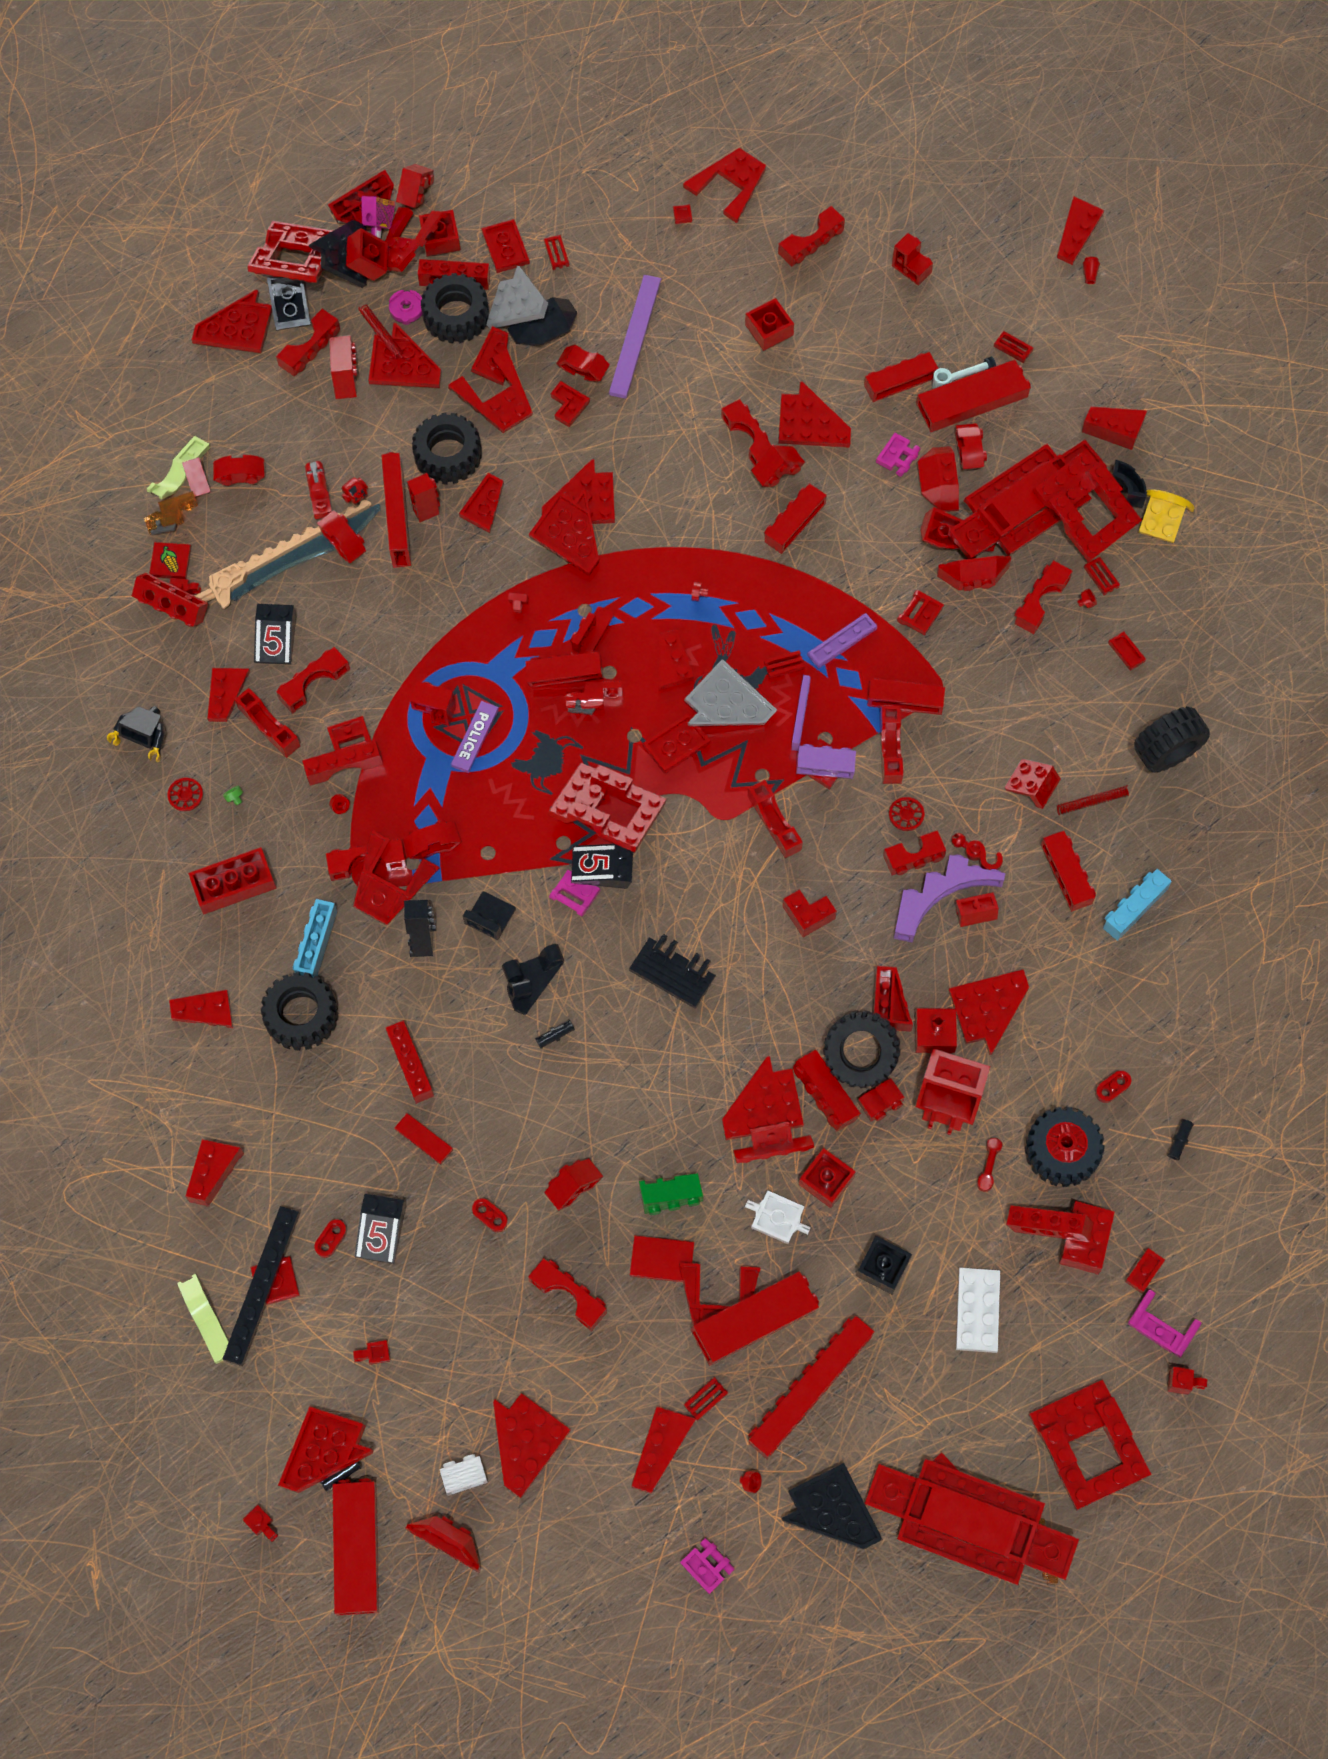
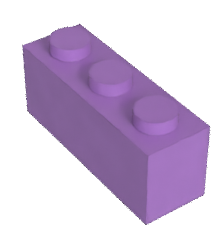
(826, 761)

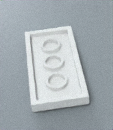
(978, 1310)

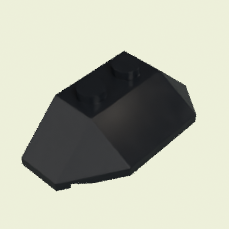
(556, 322)

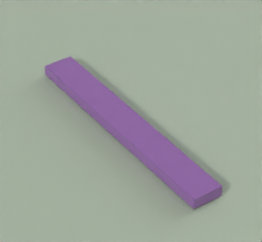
(635, 336)

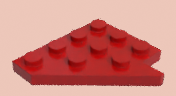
(237, 326)
(810, 421)

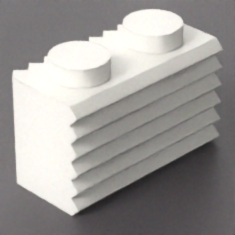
(463, 1474)

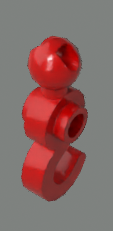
(976, 851)

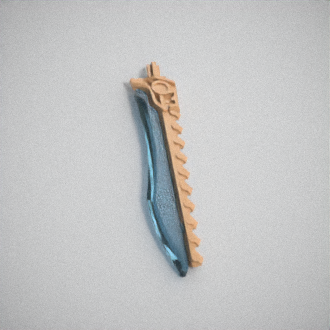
(243, 577)

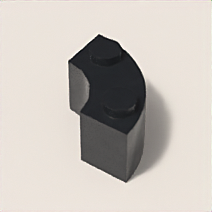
(1133, 485)

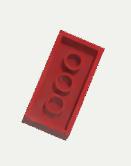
(232, 880)

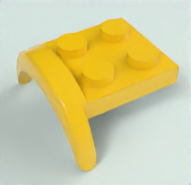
(1164, 515)

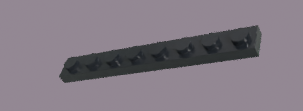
(261, 1286)

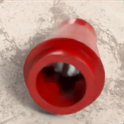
(1091, 267)

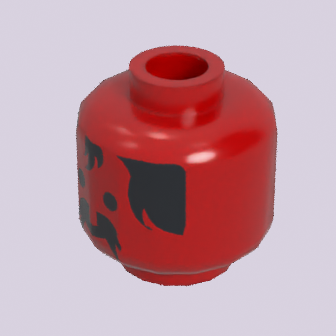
(354, 490)

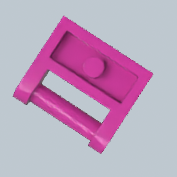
(582, 892)

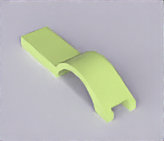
(176, 475)
(204, 1317)

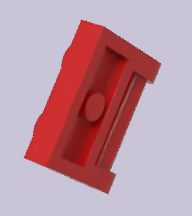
(926, 614)
(348, 731)

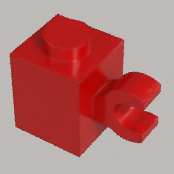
(1183, 1381)

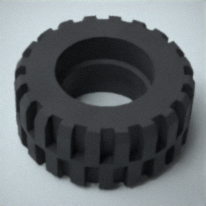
(452, 289)
(447, 428)
(1171, 739)
(292, 988)
(847, 1071)

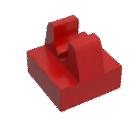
(518, 600)

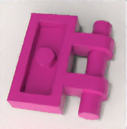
(893, 451)
(702, 1570)

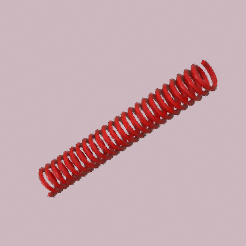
(381, 331)
(1093, 801)

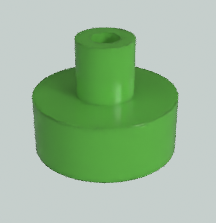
(233, 794)

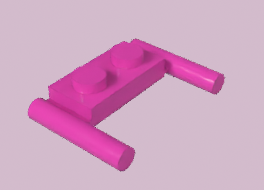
(1159, 1331)

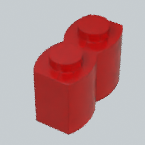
(881, 1099)

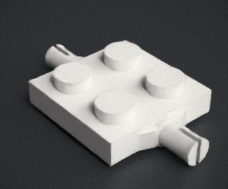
(777, 1217)

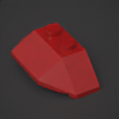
(349, 205)
(939, 478)
(974, 572)
(447, 1539)

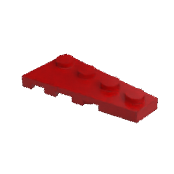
(1079, 226)

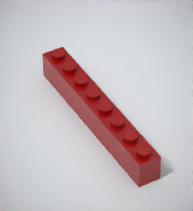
(811, 1387)

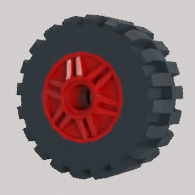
(1066, 1129)

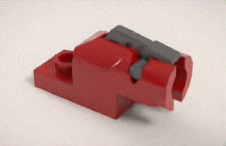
(318, 489)
(593, 697)

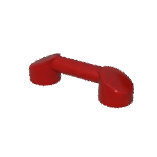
(985, 1180)

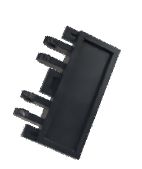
(672, 973)

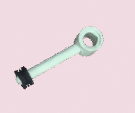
(947, 377)

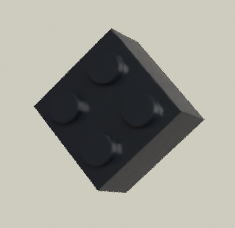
(884, 1265)

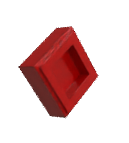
(682, 214)

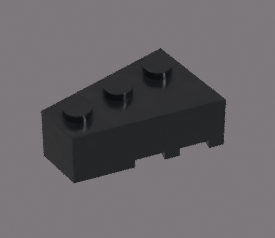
(419, 925)

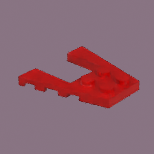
(739, 169)
(402, 249)
(506, 407)
(379, 897)
(691, 1280)

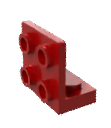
(1034, 780)

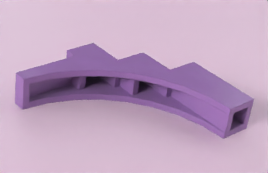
(936, 887)

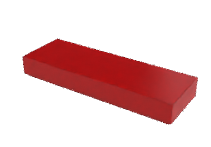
(423, 1139)

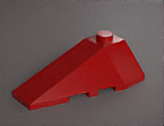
(935, 529)

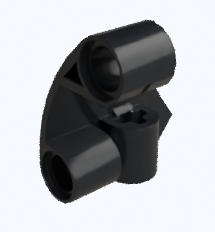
(531, 977)

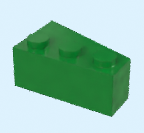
(670, 1193)

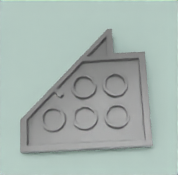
(516, 301)
(727, 700)

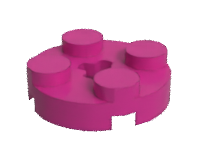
(407, 315)

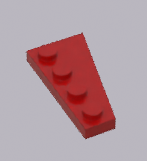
(662, 1442)

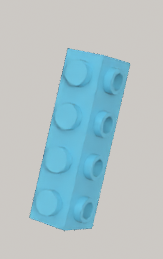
(1134, 907)
(315, 938)

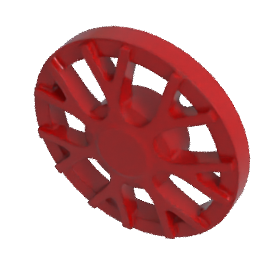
(185, 794)
(906, 813)

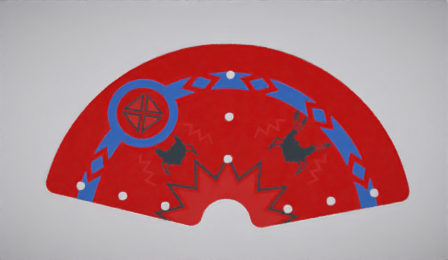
(535, 745)

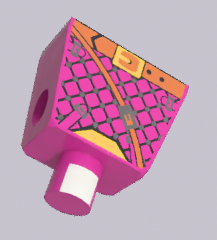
(377, 214)

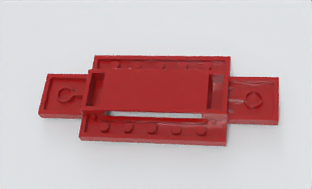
(1010, 501)
(973, 1513)

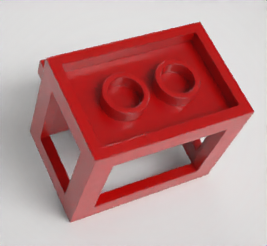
(951, 1090)

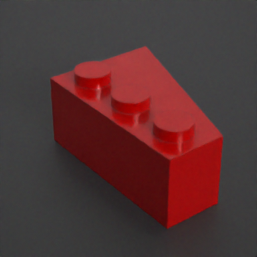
(890, 999)
(210, 1171)

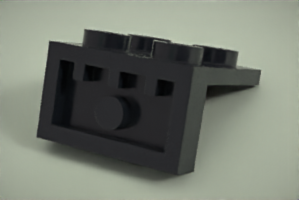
(489, 915)

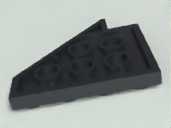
(334, 252)
(833, 1509)

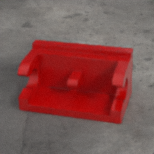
(977, 909)

